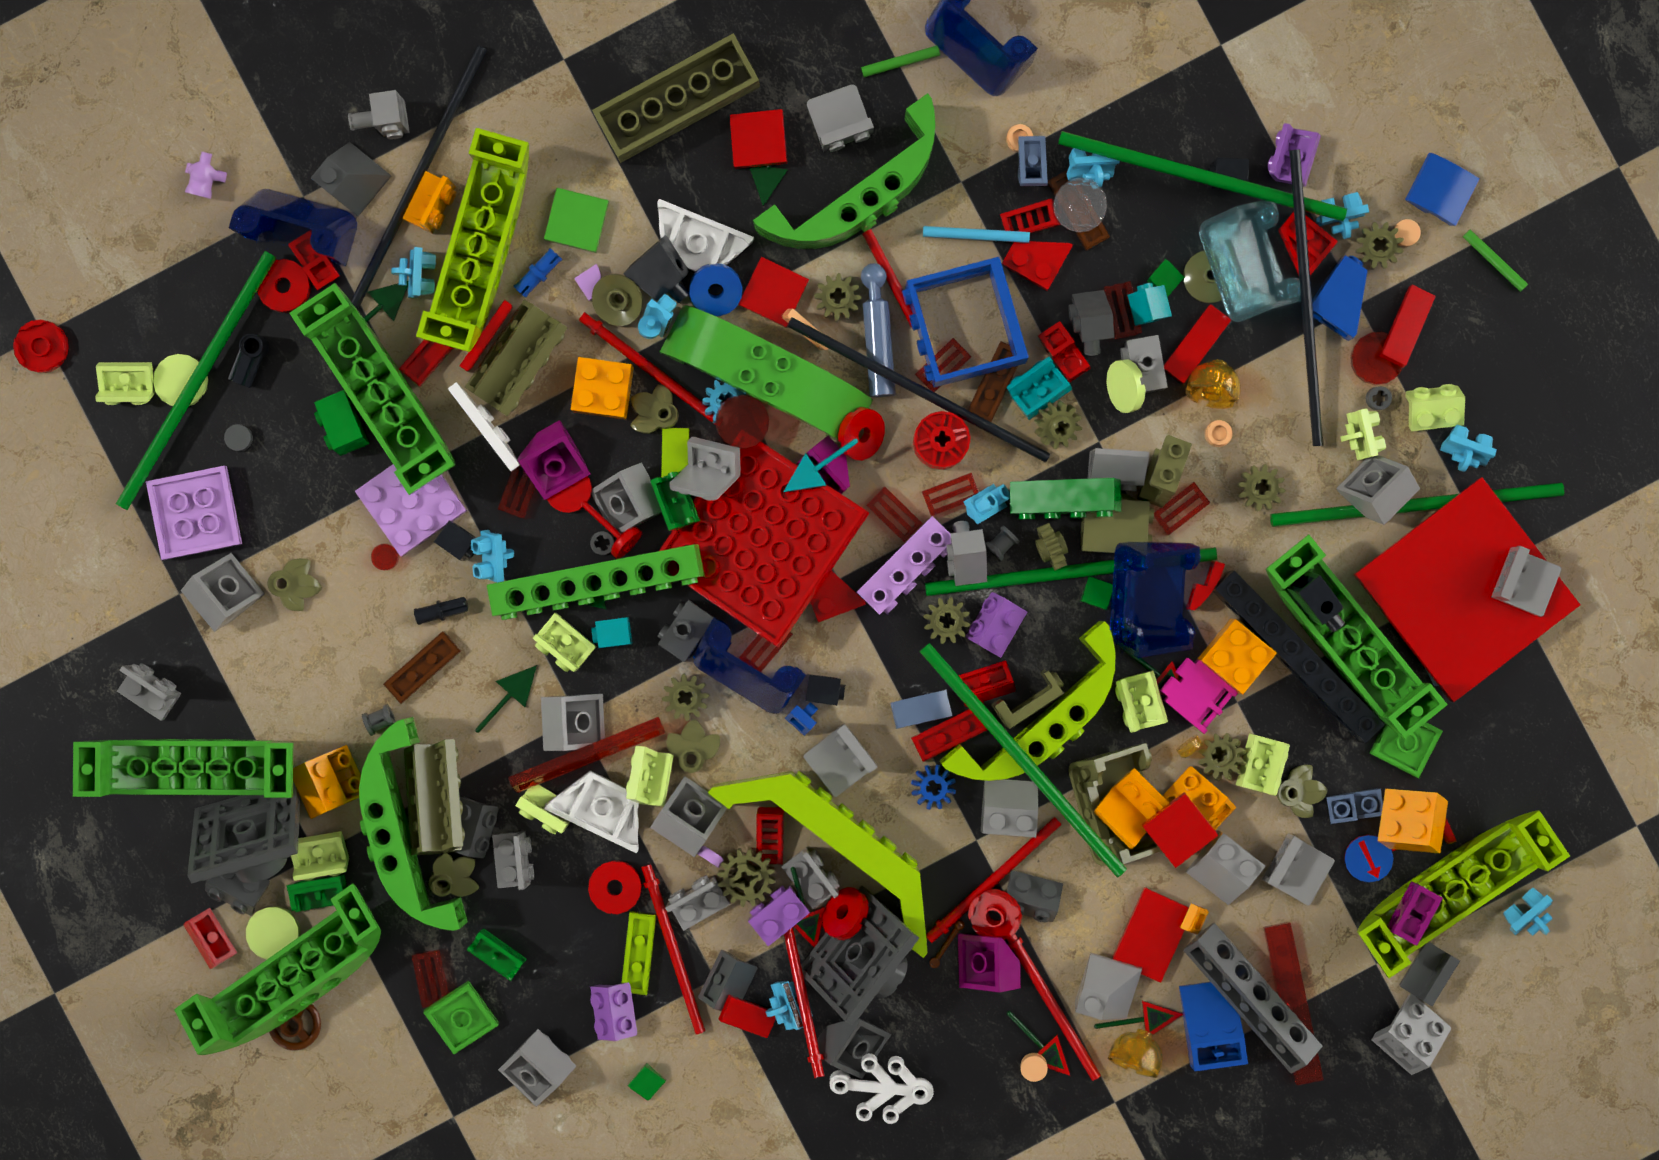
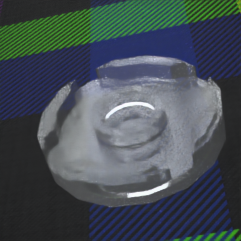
(1080, 205)

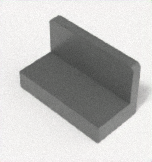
(1429, 973)
(726, 978)

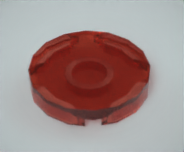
(1367, 362)
(742, 421)

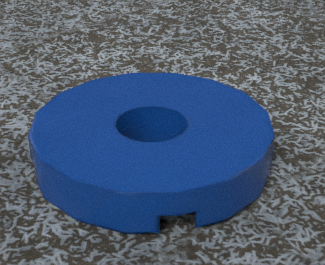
(715, 274)

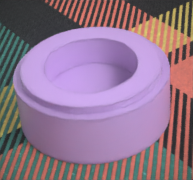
(710, 856)

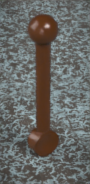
(934, 961)

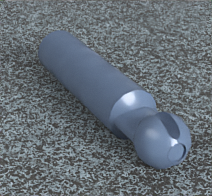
(877, 330)

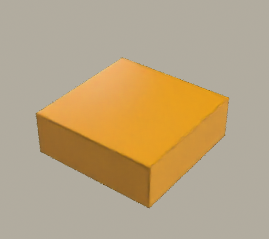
(1194, 919)

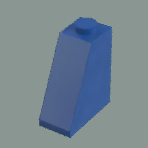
(1341, 297)

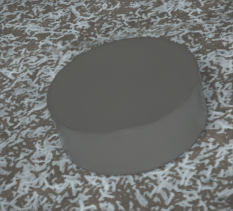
(238, 437)

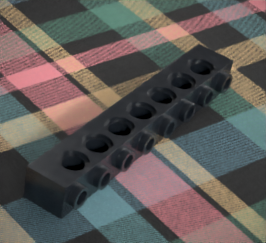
(1297, 657)

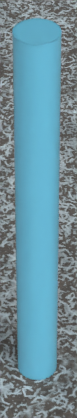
(976, 234)

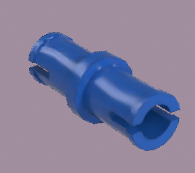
(537, 272)

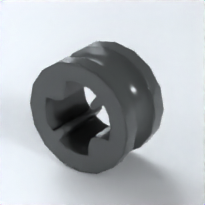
(1374, 391)
(598, 550)

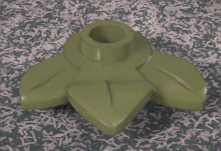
(650, 409)
(298, 584)
(693, 742)
(1304, 791)
(456, 874)

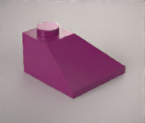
(553, 460)
(834, 473)
(987, 964)

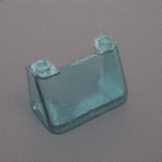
(1246, 262)

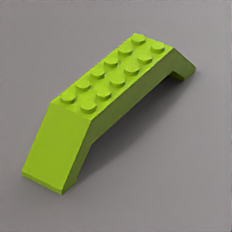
(842, 832)

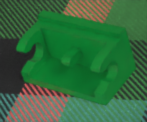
(676, 507)
(315, 892)
(496, 954)

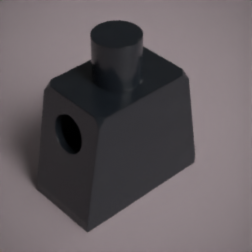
(660, 271)
(1317, 600)

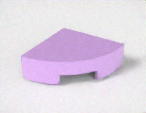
(588, 280)

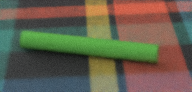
(900, 61)
(1495, 260)

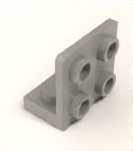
(1526, 581)
(148, 691)
(840, 760)
(512, 860)
(1298, 869)
(814, 880)
(697, 903)
(1413, 1036)

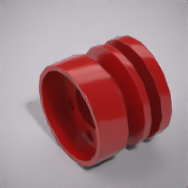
(930, 452)

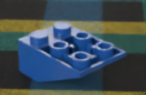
(1211, 1028)

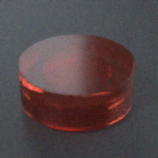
(384, 557)

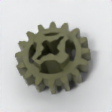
(743, 865)

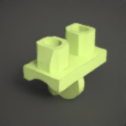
(1361, 434)

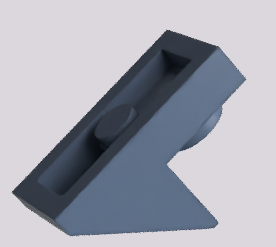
(1032, 161)

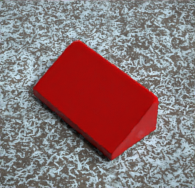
(990, 681)
(210, 938)

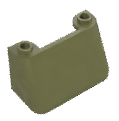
(1093, 780)

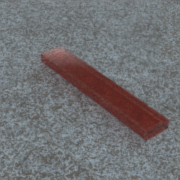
(587, 755)
(1291, 988)

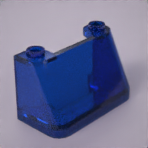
(976, 50)
(331, 227)
(1151, 597)
(740, 677)

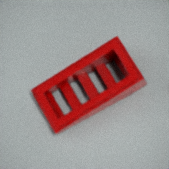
(1007, 223)
(770, 813)

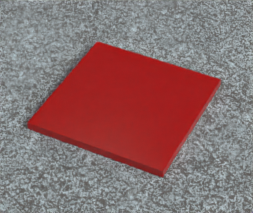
(767, 546)
(1440, 589)

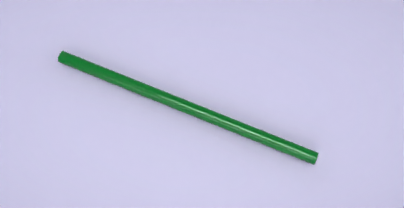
(1198, 175)
(196, 380)
(1412, 505)
(1040, 575)
(1023, 760)

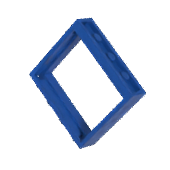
(995, 270)

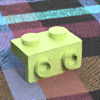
(125, 382)
(1435, 407)
(564, 643)
(1141, 701)
(1264, 764)
(649, 776)
(532, 807)
(320, 856)

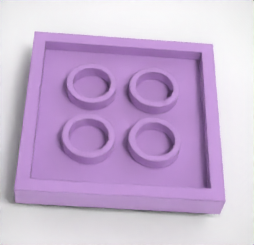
(194, 512)
(405, 517)

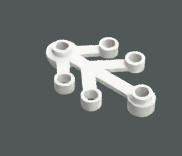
(885, 1088)

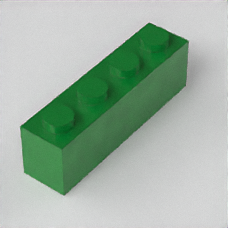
(1065, 497)

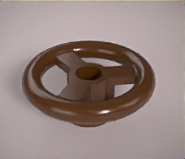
(306, 1039)

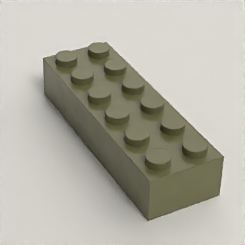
(676, 98)

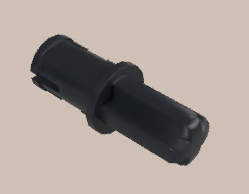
(440, 610)

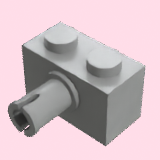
(387, 115)
(1148, 357)
(967, 555)

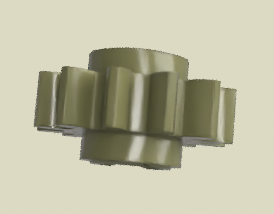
(1378, 235)
(845, 304)
(1058, 424)
(1268, 480)
(1051, 546)
(937, 626)
(686, 686)
(1214, 754)

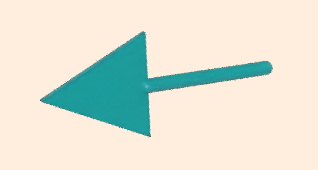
(807, 474)

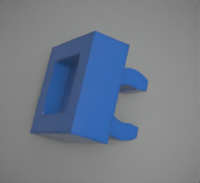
(801, 718)

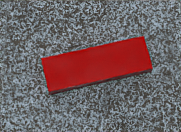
(1407, 326)
(486, 336)
(1196, 344)
(947, 734)

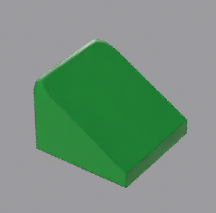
(1166, 275)
(1097, 593)
(646, 1082)

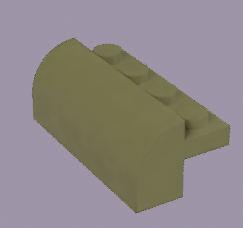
(516, 357)
(434, 798)

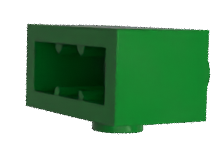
(340, 423)

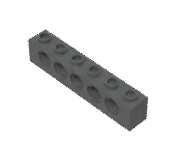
(1253, 998)

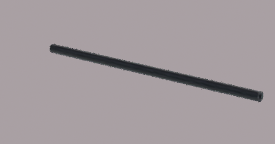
(423, 166)
(1306, 297)
(918, 389)

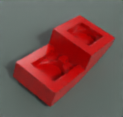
(316, 266)
(1064, 352)
(1199, 592)

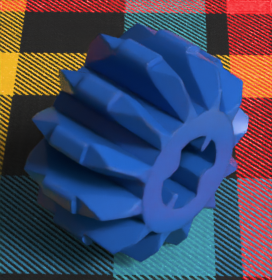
(928, 794)

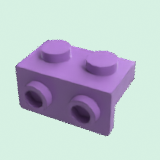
(1293, 139)
(996, 624)
(778, 914)
(613, 1011)

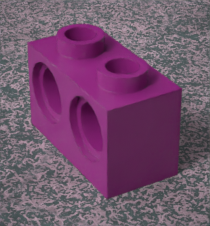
(1414, 913)

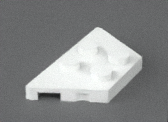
(699, 238)
(482, 419)
(600, 808)

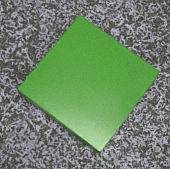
(576, 220)
(1409, 753)
(461, 1017)

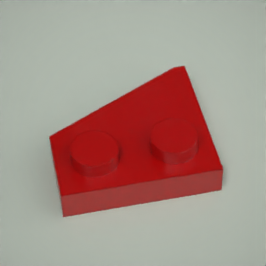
(1318, 241)
(1037, 261)
(834, 598)

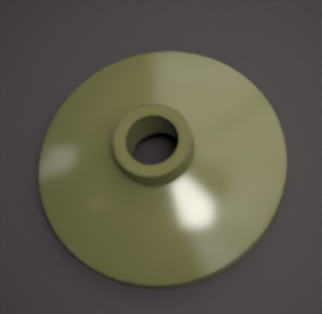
(1197, 282)
(608, 305)

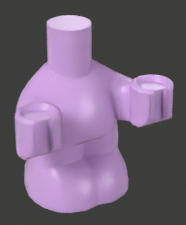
(202, 176)

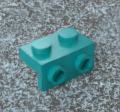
(1038, 387)

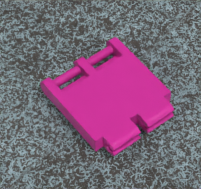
(1197, 693)

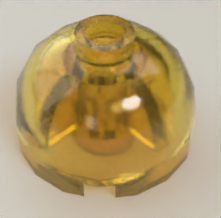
(1214, 383)
(1137, 1052)

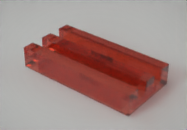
(1117, 287)
(960, 349)
(1199, 494)
(878, 498)
(929, 502)
(512, 510)
(743, 656)
(420, 980)

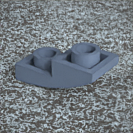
(921, 709)
(1355, 805)

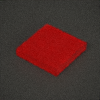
(758, 139)
(773, 291)
(1180, 830)

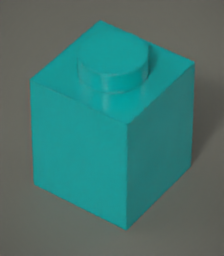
(1149, 304)
(612, 632)

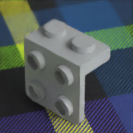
(840, 118)
(709, 470)

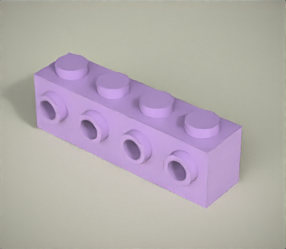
(905, 565)

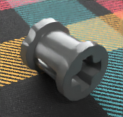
(1002, 543)
(378, 719)

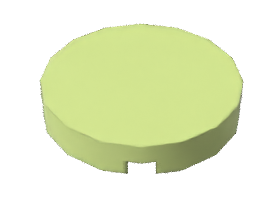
(172, 377)
(1125, 386)
(271, 930)

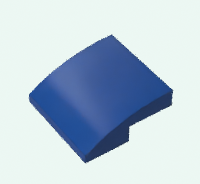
(1442, 189)

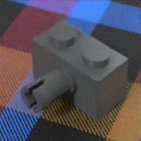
(1092, 319)
(685, 630)

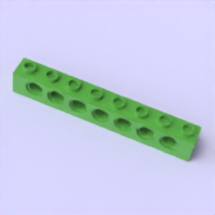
(502, 593)

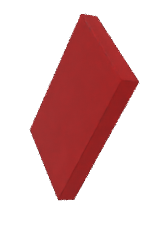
(1152, 934)

